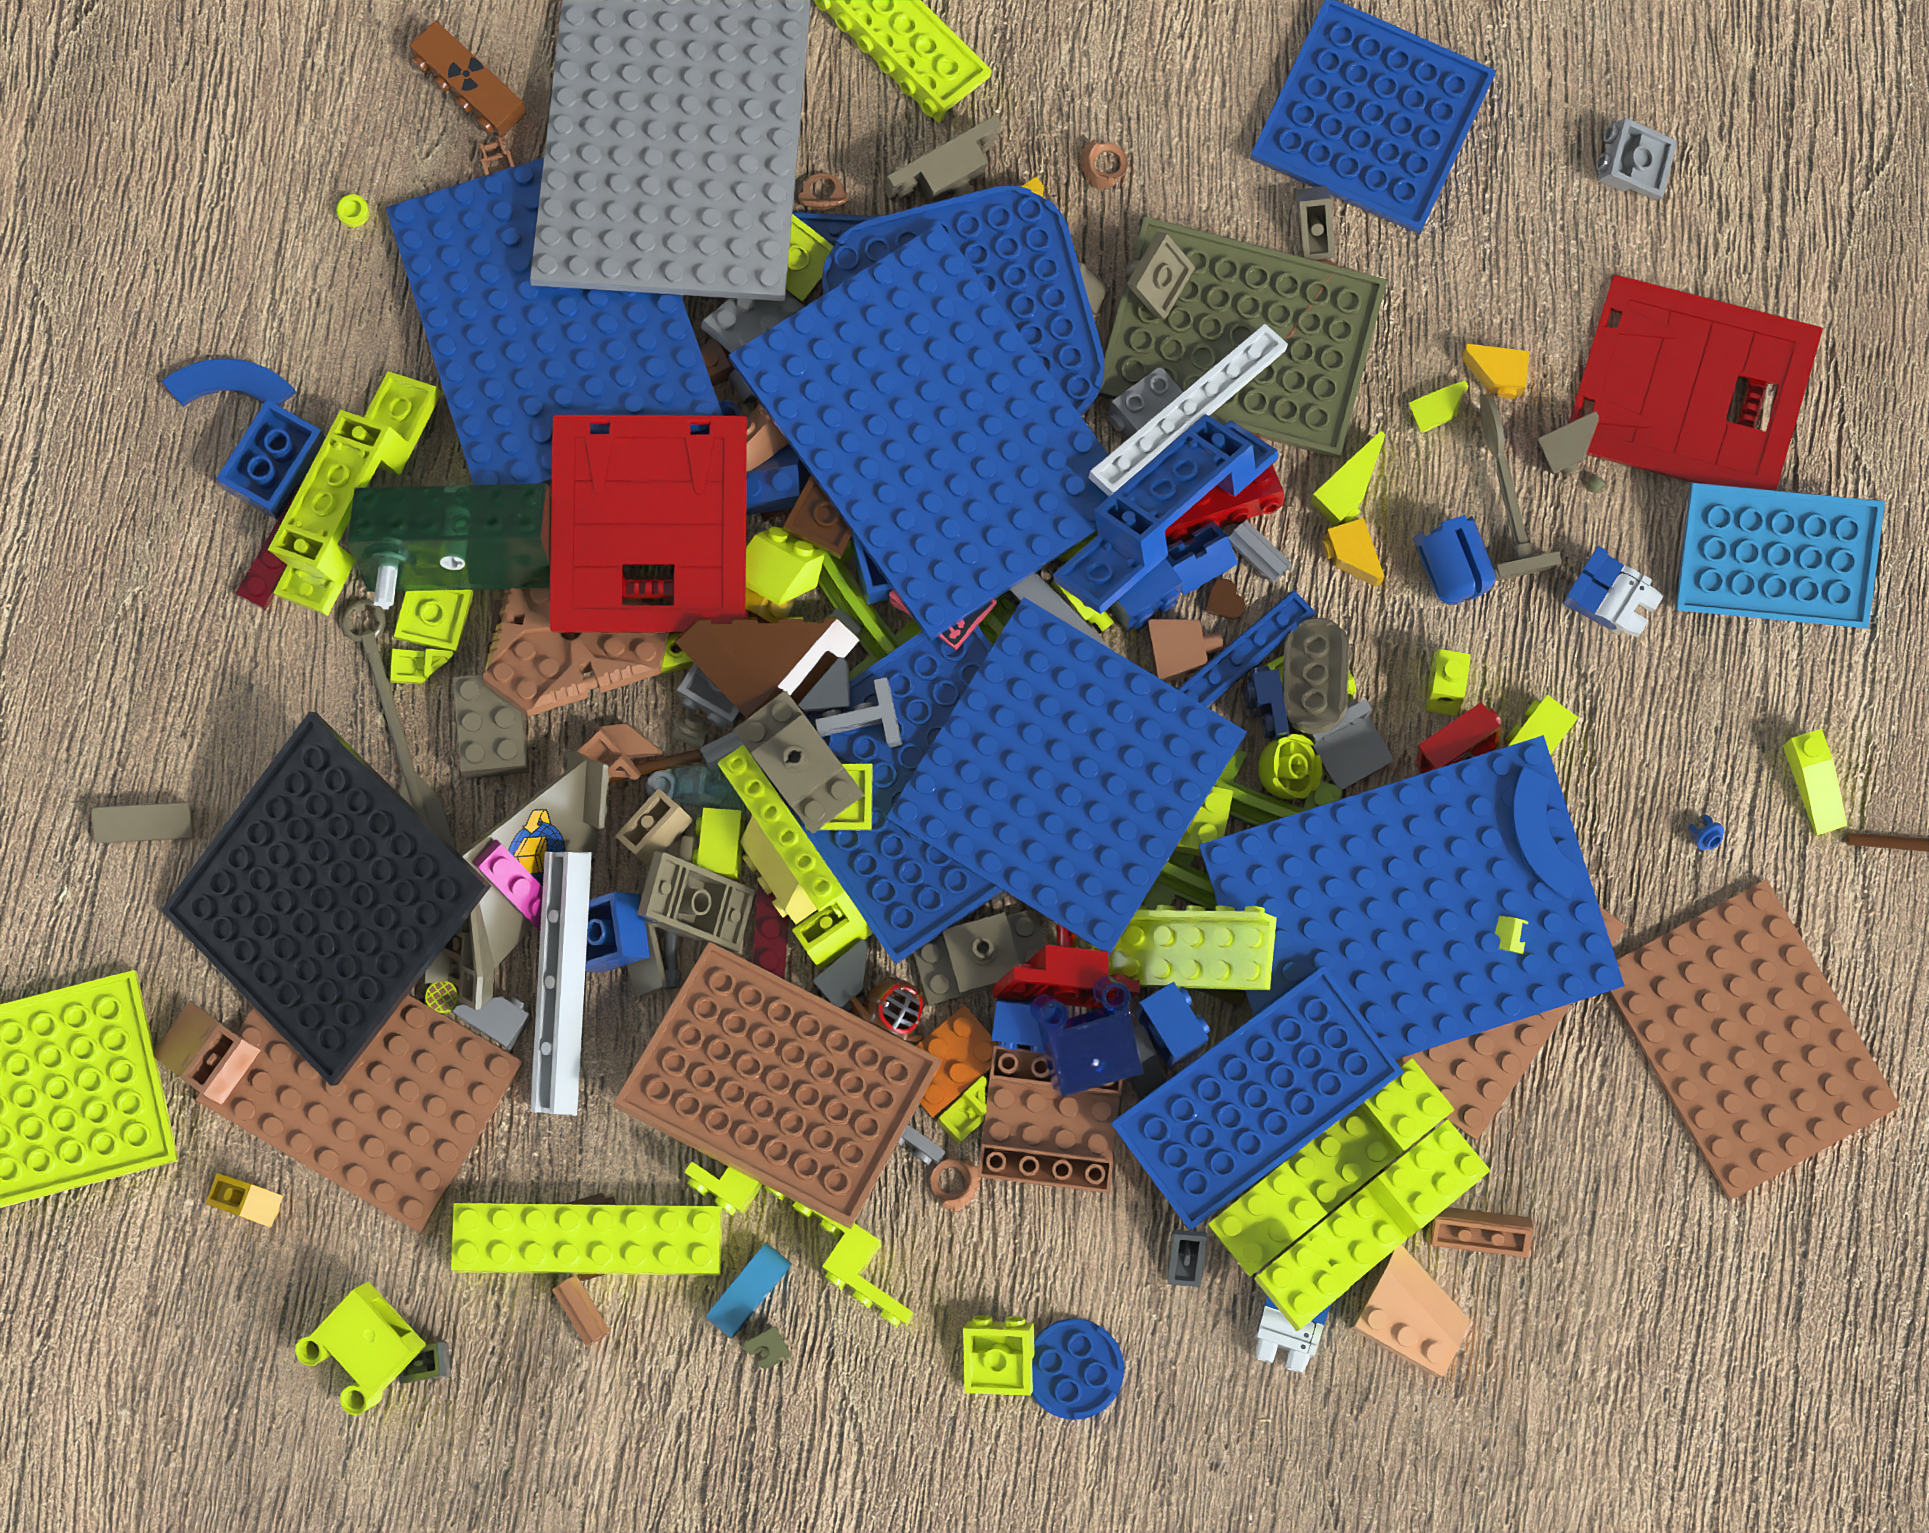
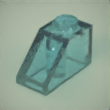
(706, 789)

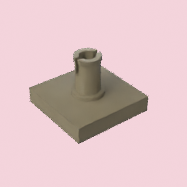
(1159, 275)

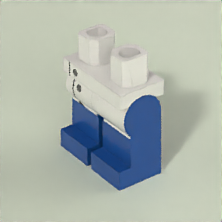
(1610, 594)
(1276, 1332)

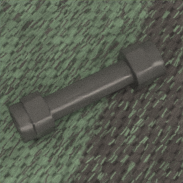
(672, 974)

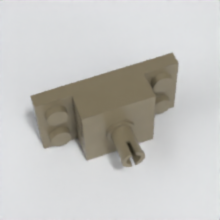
(947, 167)
(798, 762)
(695, 902)
(977, 954)

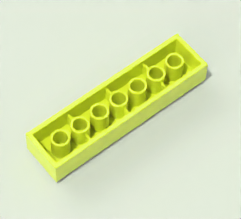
(587, 1239)

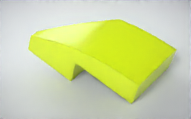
(1438, 406)

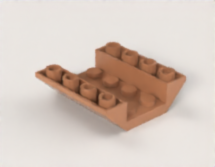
(1046, 1137)

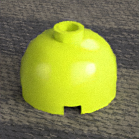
(1290, 767)

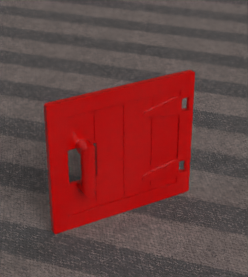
(1670, 380)
(647, 500)

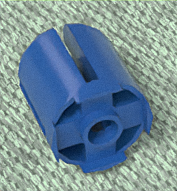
(1456, 561)

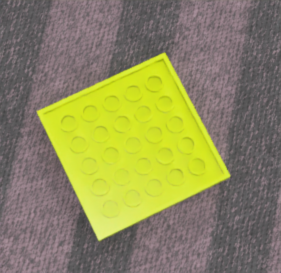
(79, 1090)

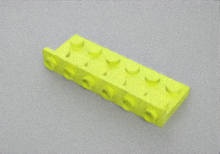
(912, 49)
(786, 834)
(1197, 948)

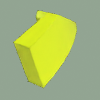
(416, 666)
(965, 1113)

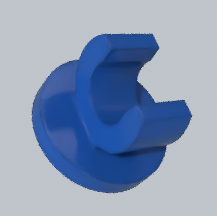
(1709, 836)

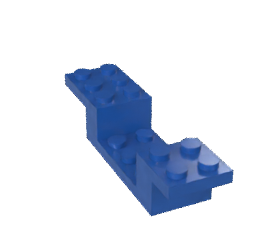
(1137, 514)

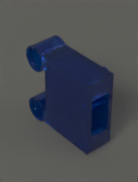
(1090, 1046)

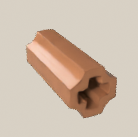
(581, 1310)

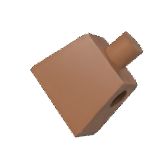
(1180, 647)

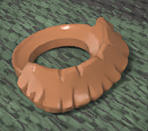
(1099, 179)
(836, 199)
(956, 1201)

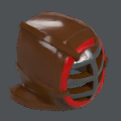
(893, 1007)

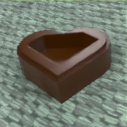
(1225, 601)

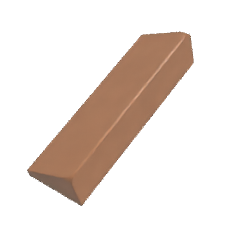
(1482, 1232)

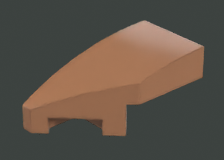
(631, 741)
(606, 750)

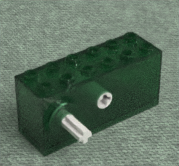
(451, 538)

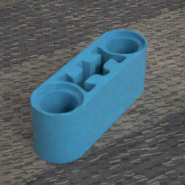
(748, 1290)

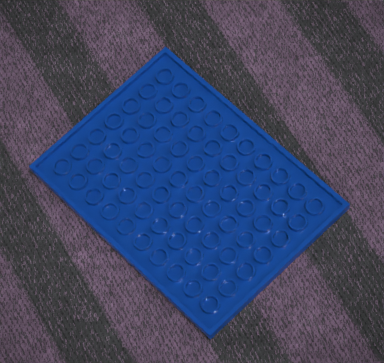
(529, 351)
(930, 429)
(1407, 901)

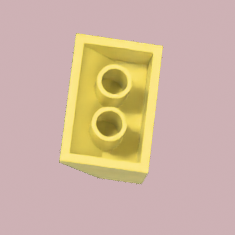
(775, 874)

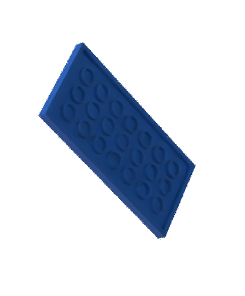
(1257, 1097)

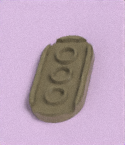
(1316, 676)

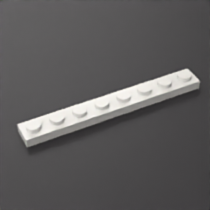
(1199, 399)

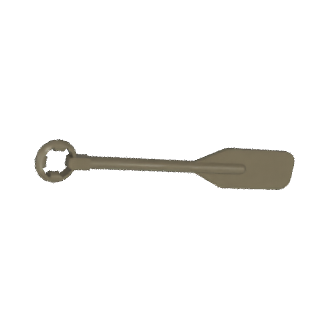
(413, 787)

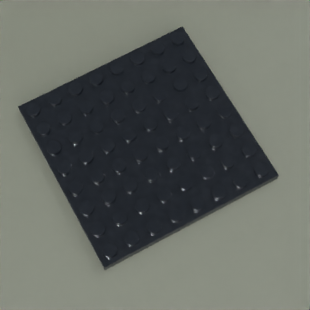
(325, 898)

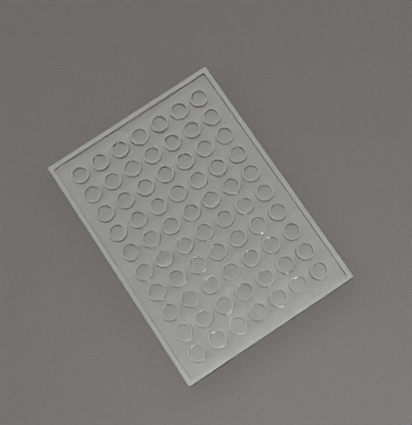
(673, 147)

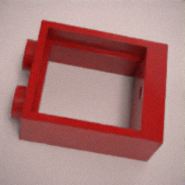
(1473, 732)

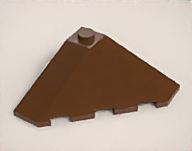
(762, 660)

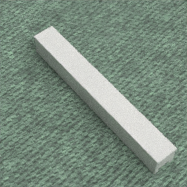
(561, 983)

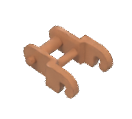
(485, 161)

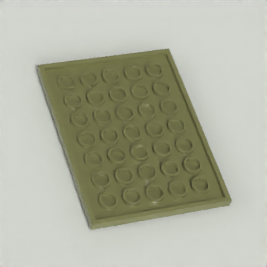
(1233, 292)

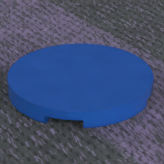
(1076, 1369)

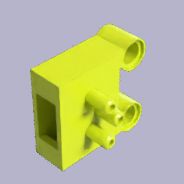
(367, 1341)

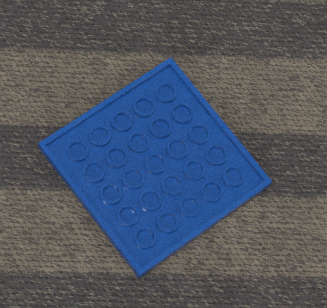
(1373, 115)

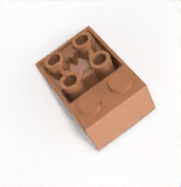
(205, 1053)

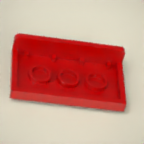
(1260, 497)

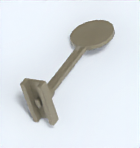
(1524, 561)

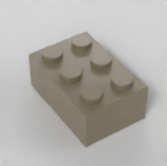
(488, 731)

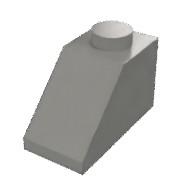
(498, 1019)

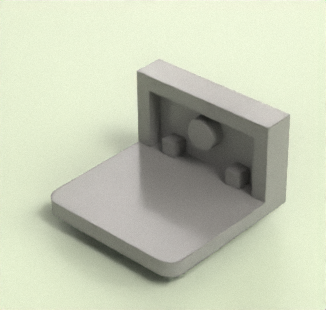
(1142, 402)
(1352, 747)

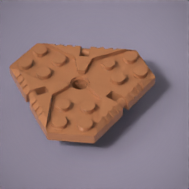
(545, 668)

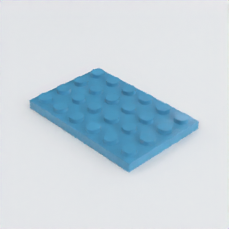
(1779, 555)

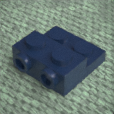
(1266, 699)

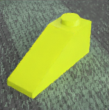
(1343, 493)
(1816, 780)

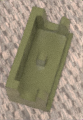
(773, 1347)

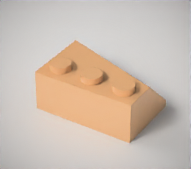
(1412, 1315)

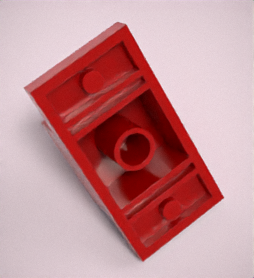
(1061, 972)

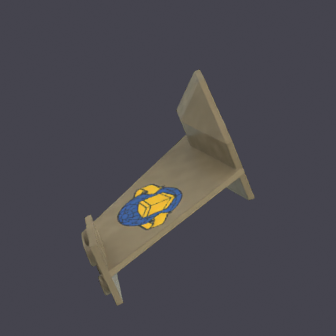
(556, 819)

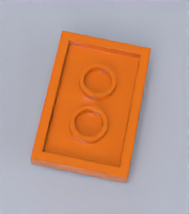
(965, 1057)

